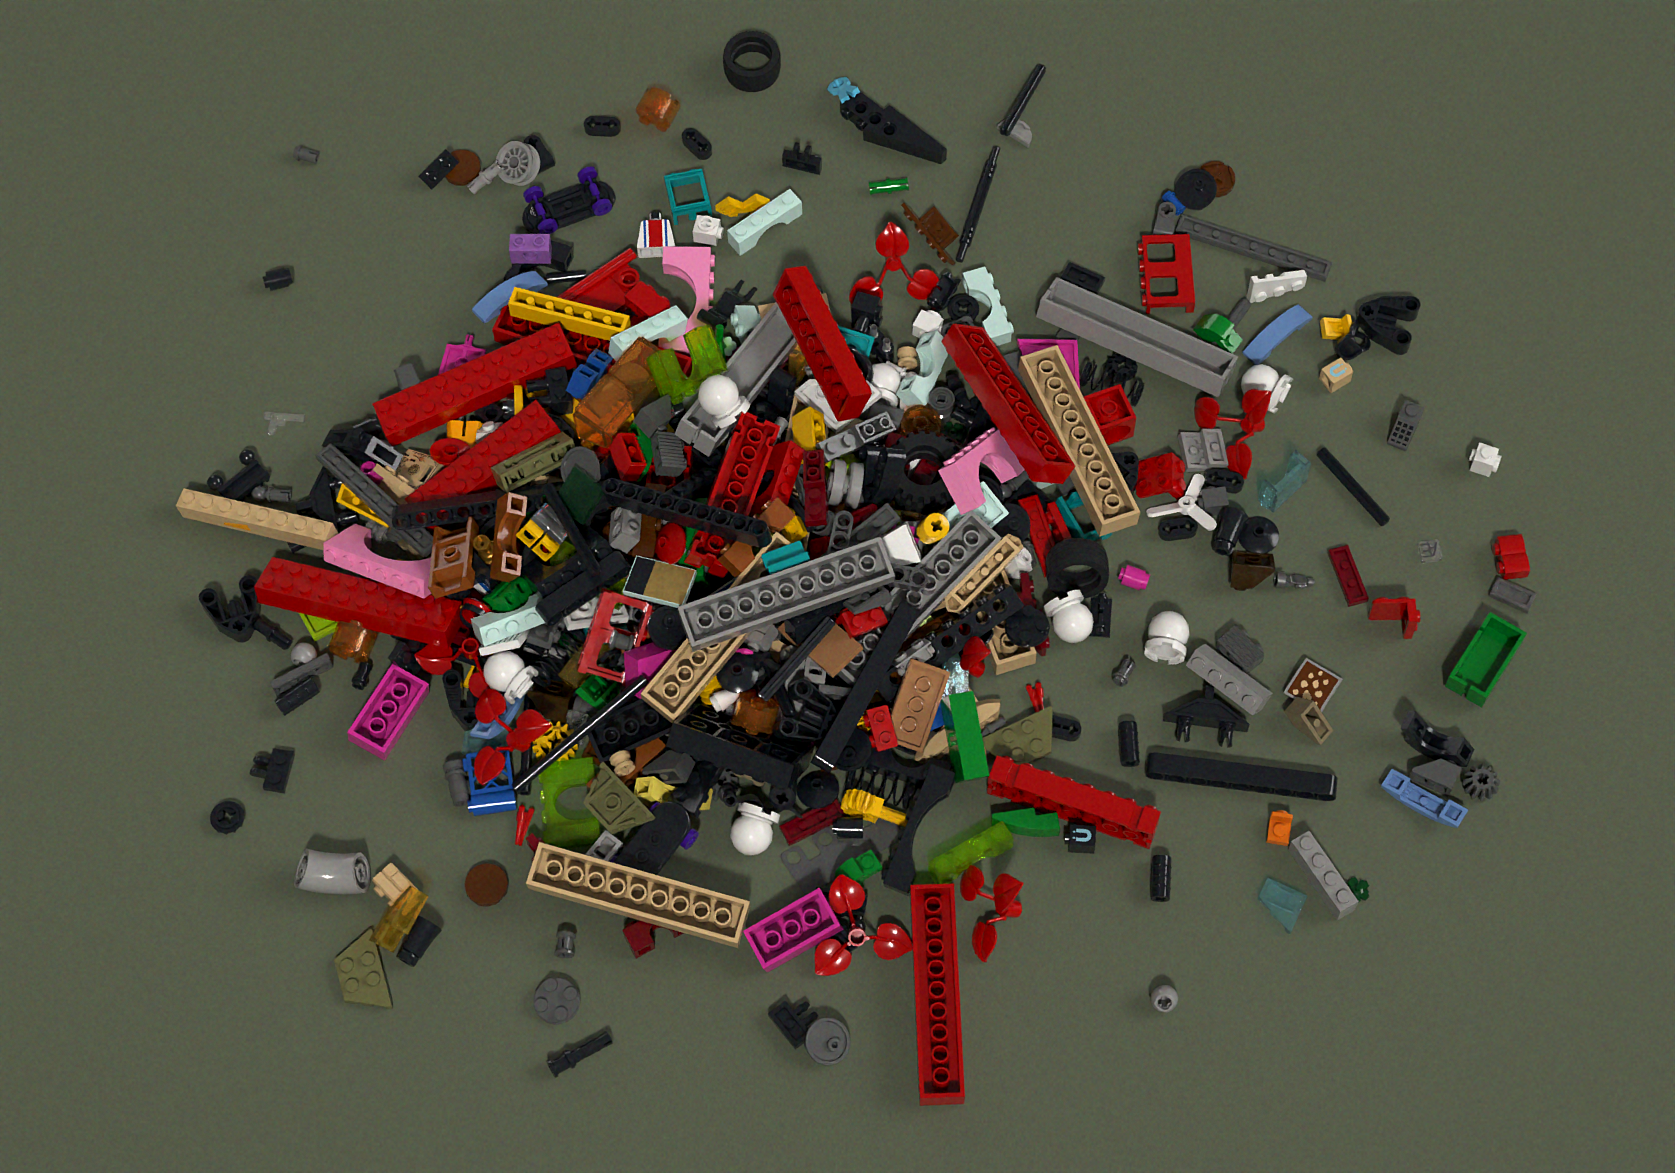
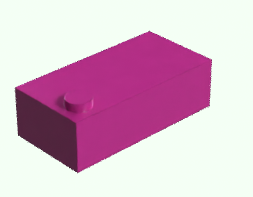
(644, 661)
(388, 712)
(792, 930)

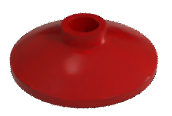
(448, 450)
(671, 543)

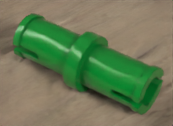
(888, 186)

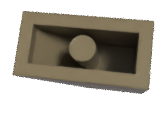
(1309, 719)

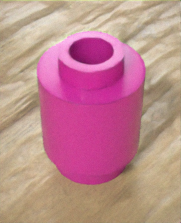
(367, 469)
(1134, 577)

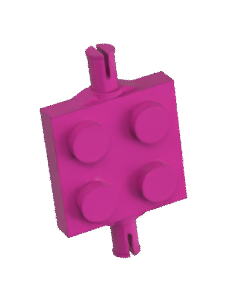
(460, 354)

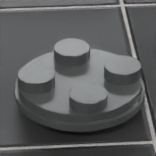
(583, 459)
(556, 1000)
(827, 1041)

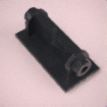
(438, 169)
(938, 298)
(1101, 614)

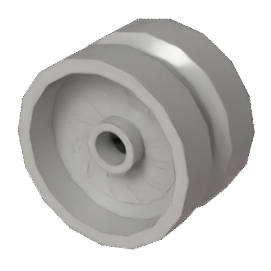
(845, 483)

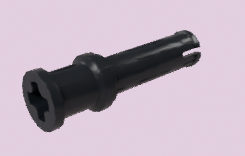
(570, 1058)

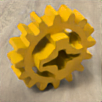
(549, 739)

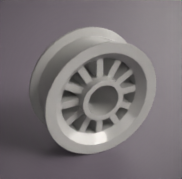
(527, 167)

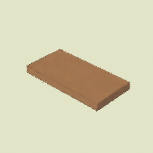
(833, 651)
(917, 703)

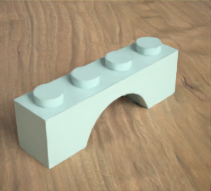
(780, 210)
(979, 285)
(666, 324)
(932, 355)
(498, 626)

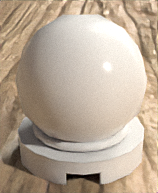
(1266, 378)
(887, 382)
(721, 398)
(1070, 618)
(1167, 637)
(507, 674)
(752, 831)

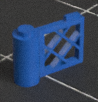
(492, 799)

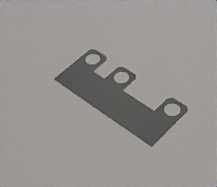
(821, 869)

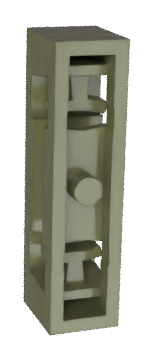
(532, 462)

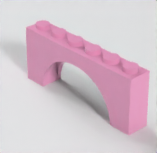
(694, 267)
(962, 470)
(352, 552)

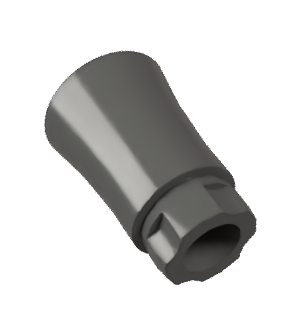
(877, 408)

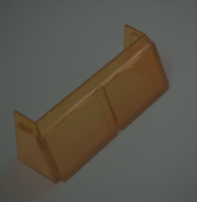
(616, 395)

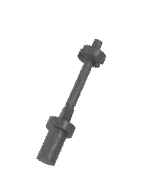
(991, 728)

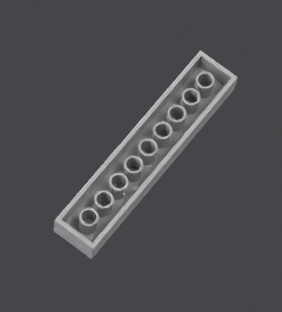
(946, 567)
(786, 594)

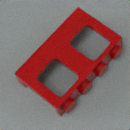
(1179, 269)
(601, 631)

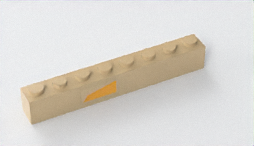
(255, 519)

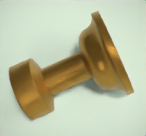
(484, 548)

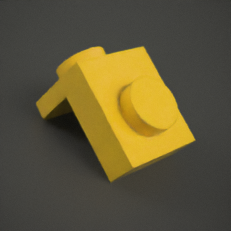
(1335, 328)

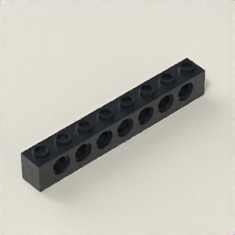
(1009, 605)

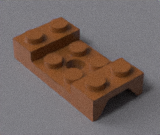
(448, 571)

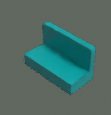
(784, 557)

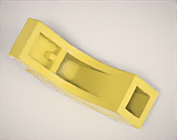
(652, 790)

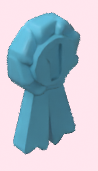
(842, 88)

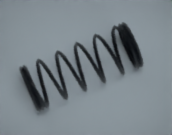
(1085, 374)
(572, 642)
(908, 788)

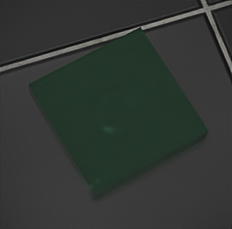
(580, 495)

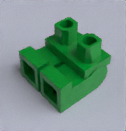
(508, 596)

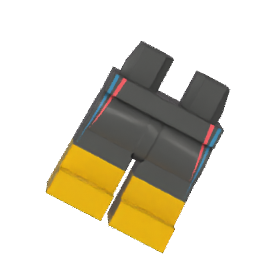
(547, 523)

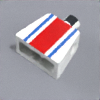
(653, 236)

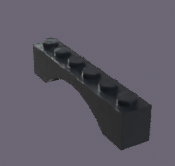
(936, 787)

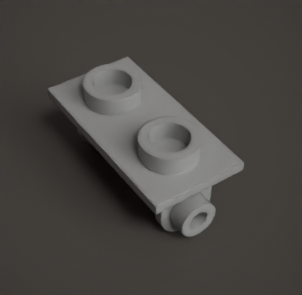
(919, 650)

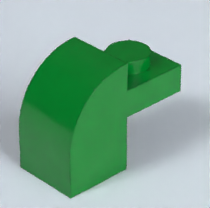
(1219, 330)
(860, 867)

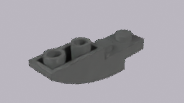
(857, 436)

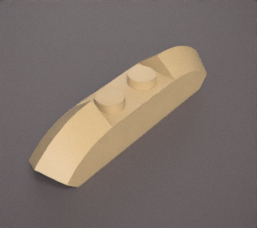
(983, 573)
(937, 744)

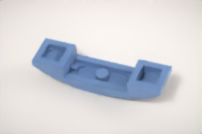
(491, 303)
(1275, 333)
(492, 729)
(1423, 802)

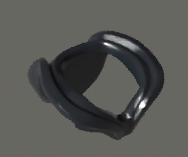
(1347, 346)

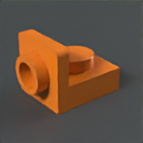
(1279, 828)

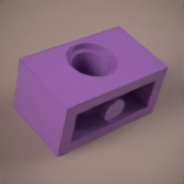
(530, 248)

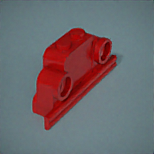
(606, 285)

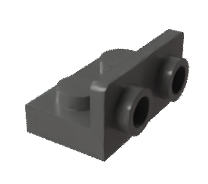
(546, 635)

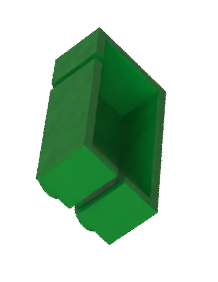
(1485, 659)

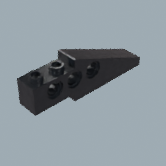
(905, 135)

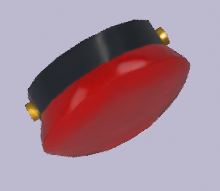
(470, 609)

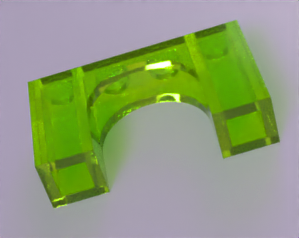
(706, 362)
(556, 779)

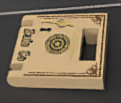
(415, 467)

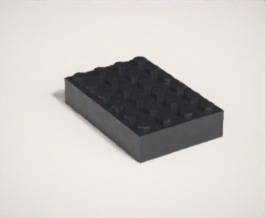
(714, 738)

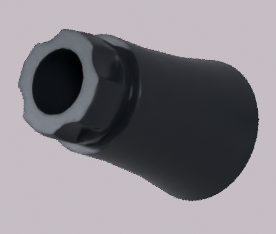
(1229, 530)
(417, 941)

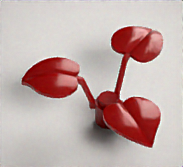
(893, 244)
(1255, 404)
(973, 654)
(438, 660)
(529, 724)
(1005, 891)
(889, 942)

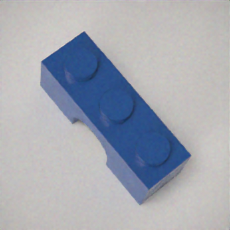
(588, 375)

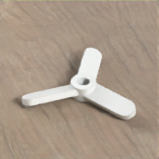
(1187, 506)

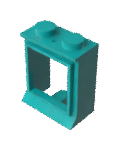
(685, 178)
(1075, 531)

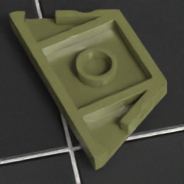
(1023, 740)
(614, 803)
(362, 974)

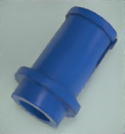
(1170, 197)

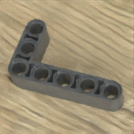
(908, 573)

